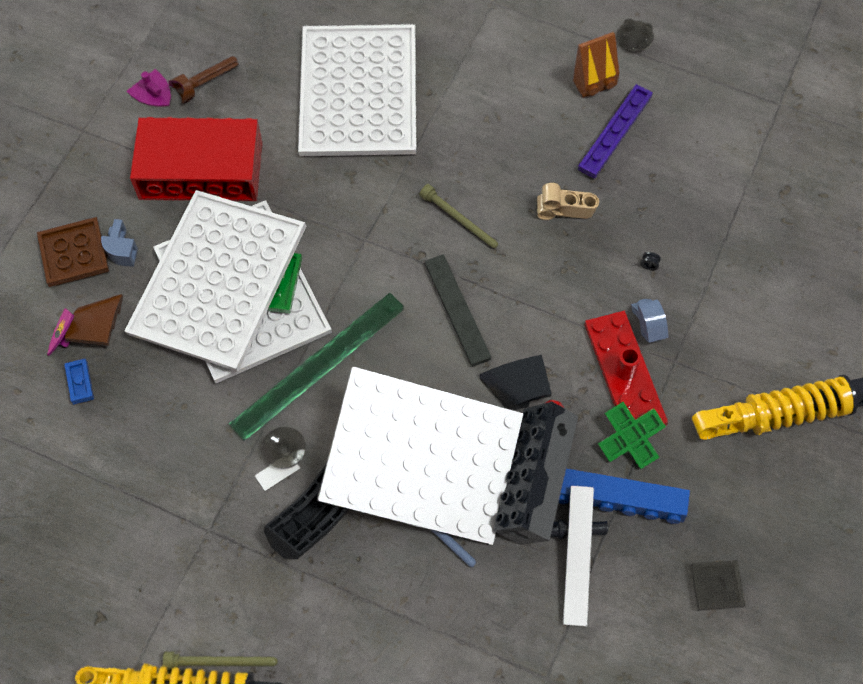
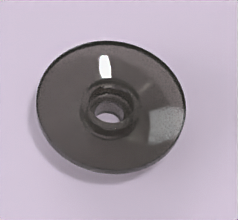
(283, 438)

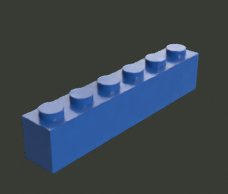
(629, 496)

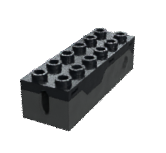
(536, 473)

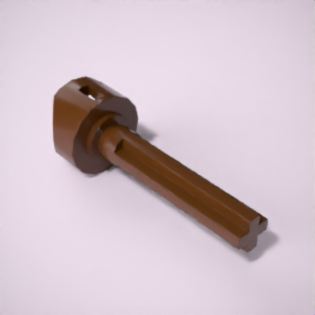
(185, 86)

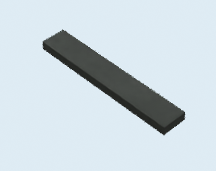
(457, 310)

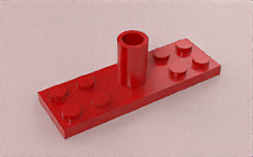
(623, 364)

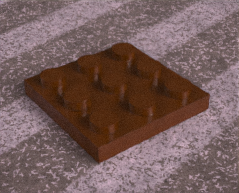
(72, 252)

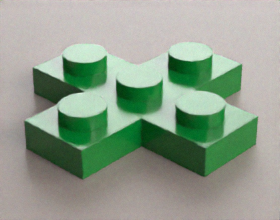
(632, 435)

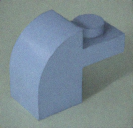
(117, 247)
(652, 319)

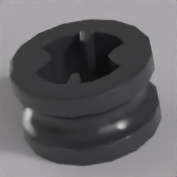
(650, 261)

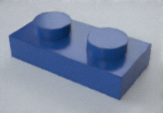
(79, 381)

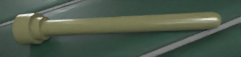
(429, 194)
(173, 660)

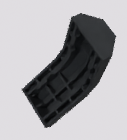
(303, 522)

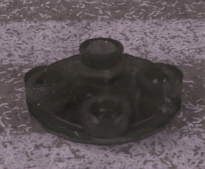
(635, 35)

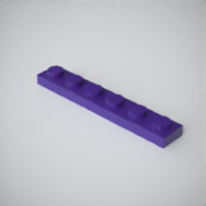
(615, 131)

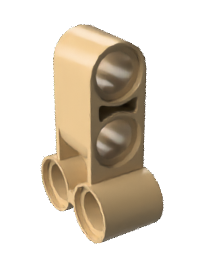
(555, 202)

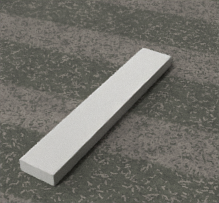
(578, 556)

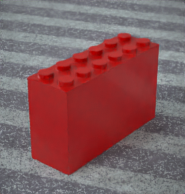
(196, 154)

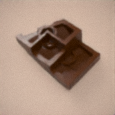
(95, 321)

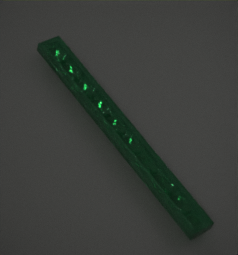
(316, 367)

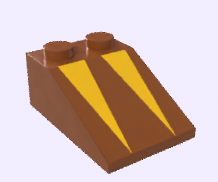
(596, 65)

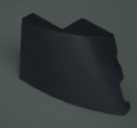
(518, 382)

